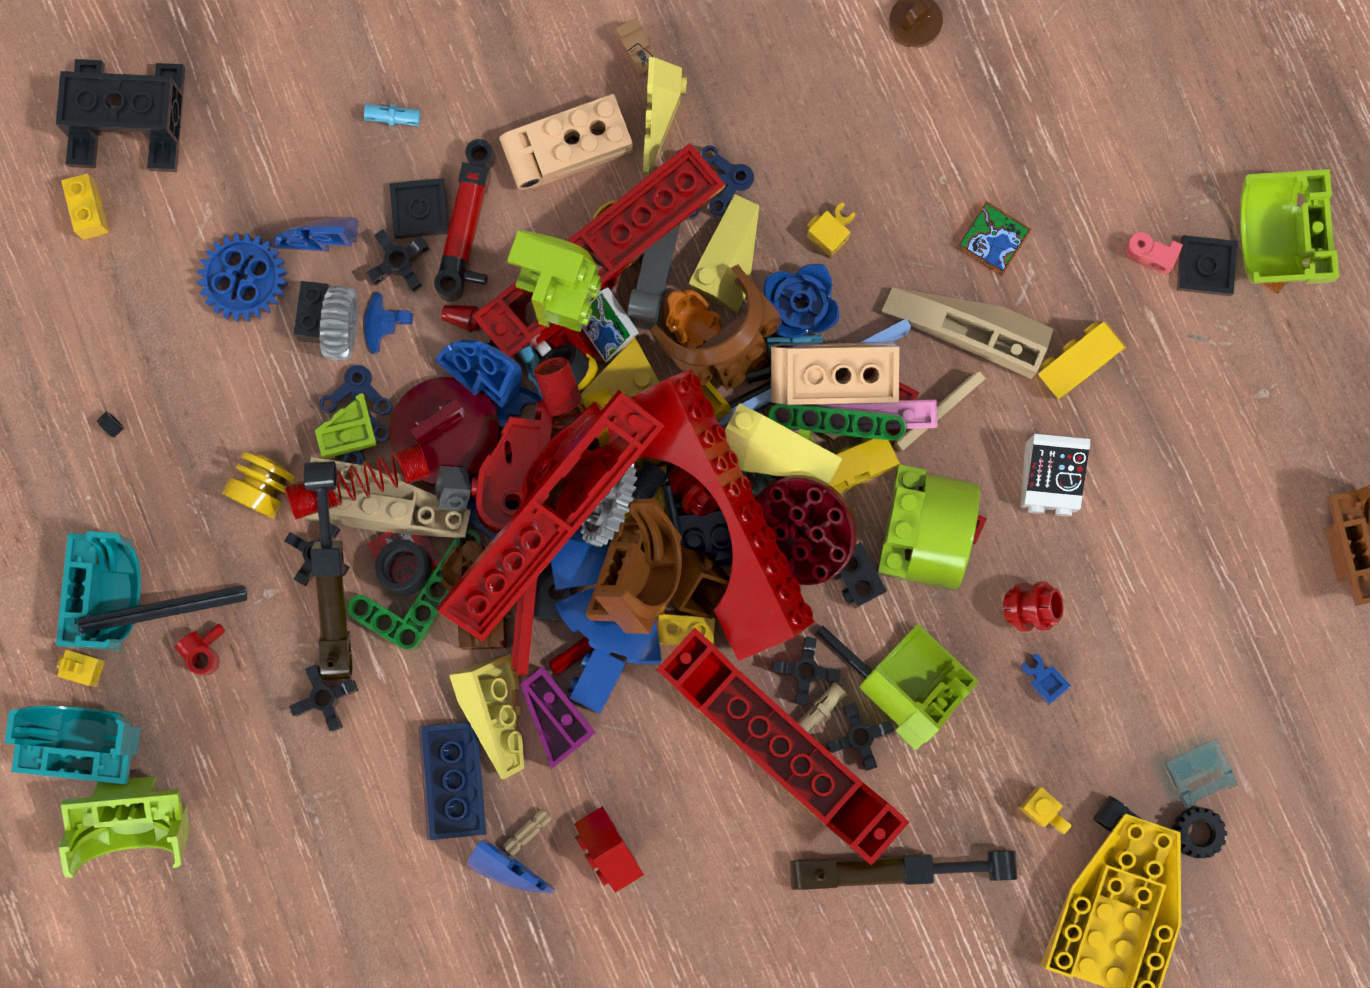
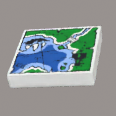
(609, 326)

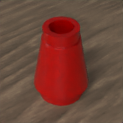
(461, 316)

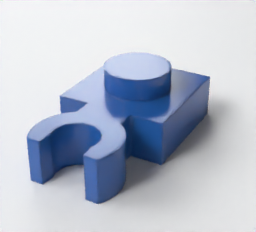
(1048, 682)

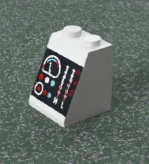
(1054, 474)

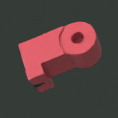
(1152, 253)

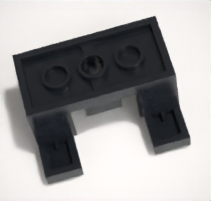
(145, 106)

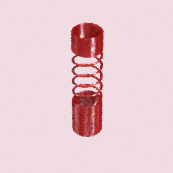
(559, 388)
(412, 465)

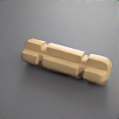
(527, 832)

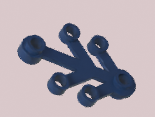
(728, 178)
(355, 389)

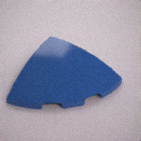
(319, 234)
(482, 368)
(578, 562)
(607, 635)
(505, 869)

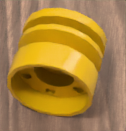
(258, 484)

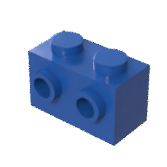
(596, 681)

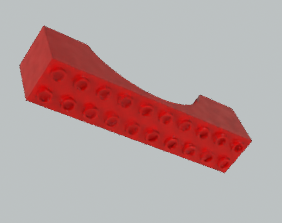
(762, 596)

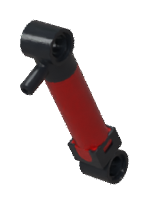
(473, 185)

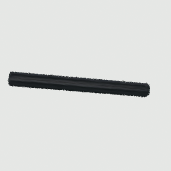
(161, 609)

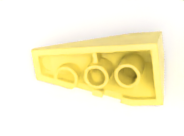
(663, 100)
(729, 246)
(776, 450)
(489, 702)

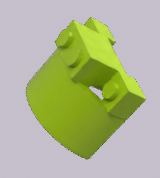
(1283, 237)
(933, 524)
(910, 689)

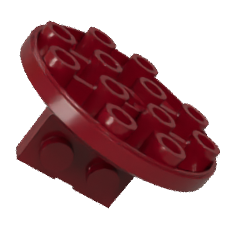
(448, 424)
(810, 526)

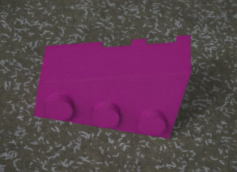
(555, 717)

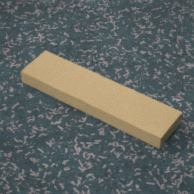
(942, 408)

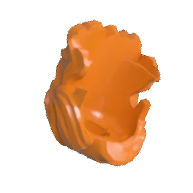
(689, 319)

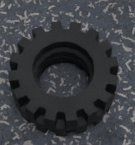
(1216, 827)

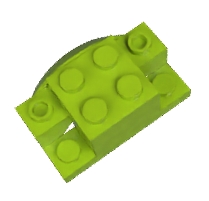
(558, 276)
(123, 819)

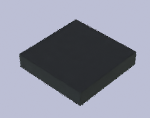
(419, 208)
(1207, 265)

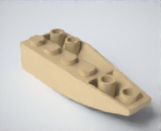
(975, 327)
(395, 510)

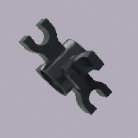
(410, 252)
(305, 573)
(818, 672)
(329, 711)
(872, 732)

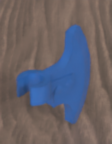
(382, 322)
(524, 398)

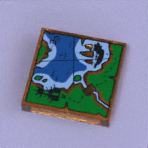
(993, 238)

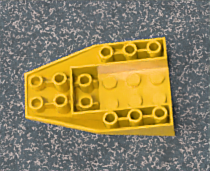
(1122, 910)

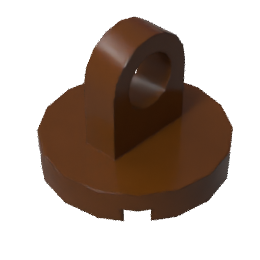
(915, 22)
(458, 562)

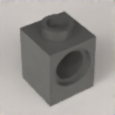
(452, 488)

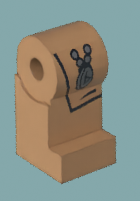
(635, 45)

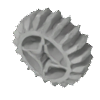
(339, 323)

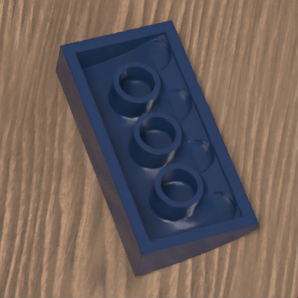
(707, 535)
(452, 781)

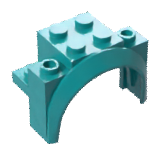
(97, 588)
(77, 742)

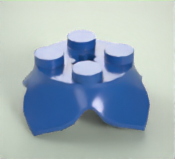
(810, 283)

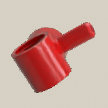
(194, 645)

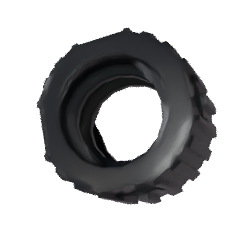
(110, 424)

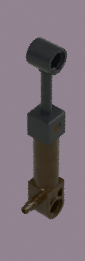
(327, 567)
(894, 870)

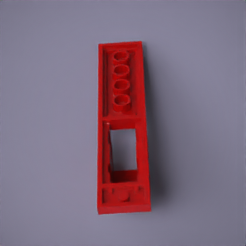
(614, 239)
(502, 482)
(537, 530)

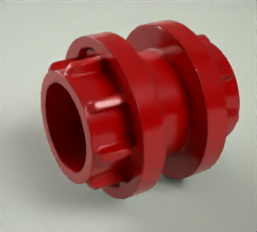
(694, 495)
(1033, 606)

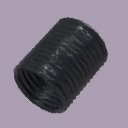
(648, 481)

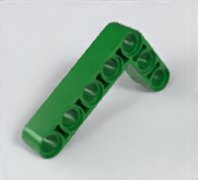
(851, 425)
(410, 622)

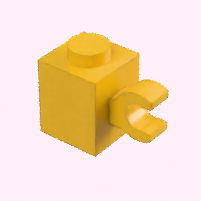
(830, 232)
(80, 668)
(1043, 809)

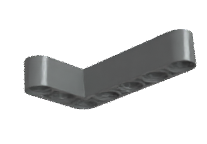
(648, 296)

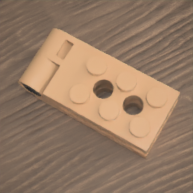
(540, 150)
(808, 373)

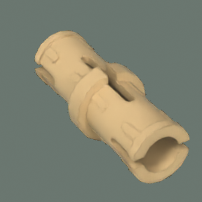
(822, 707)

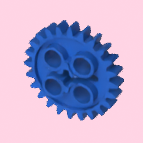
(219, 269)

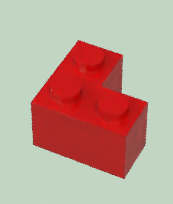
(607, 850)

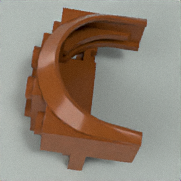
(735, 348)
(1350, 540)
(637, 583)

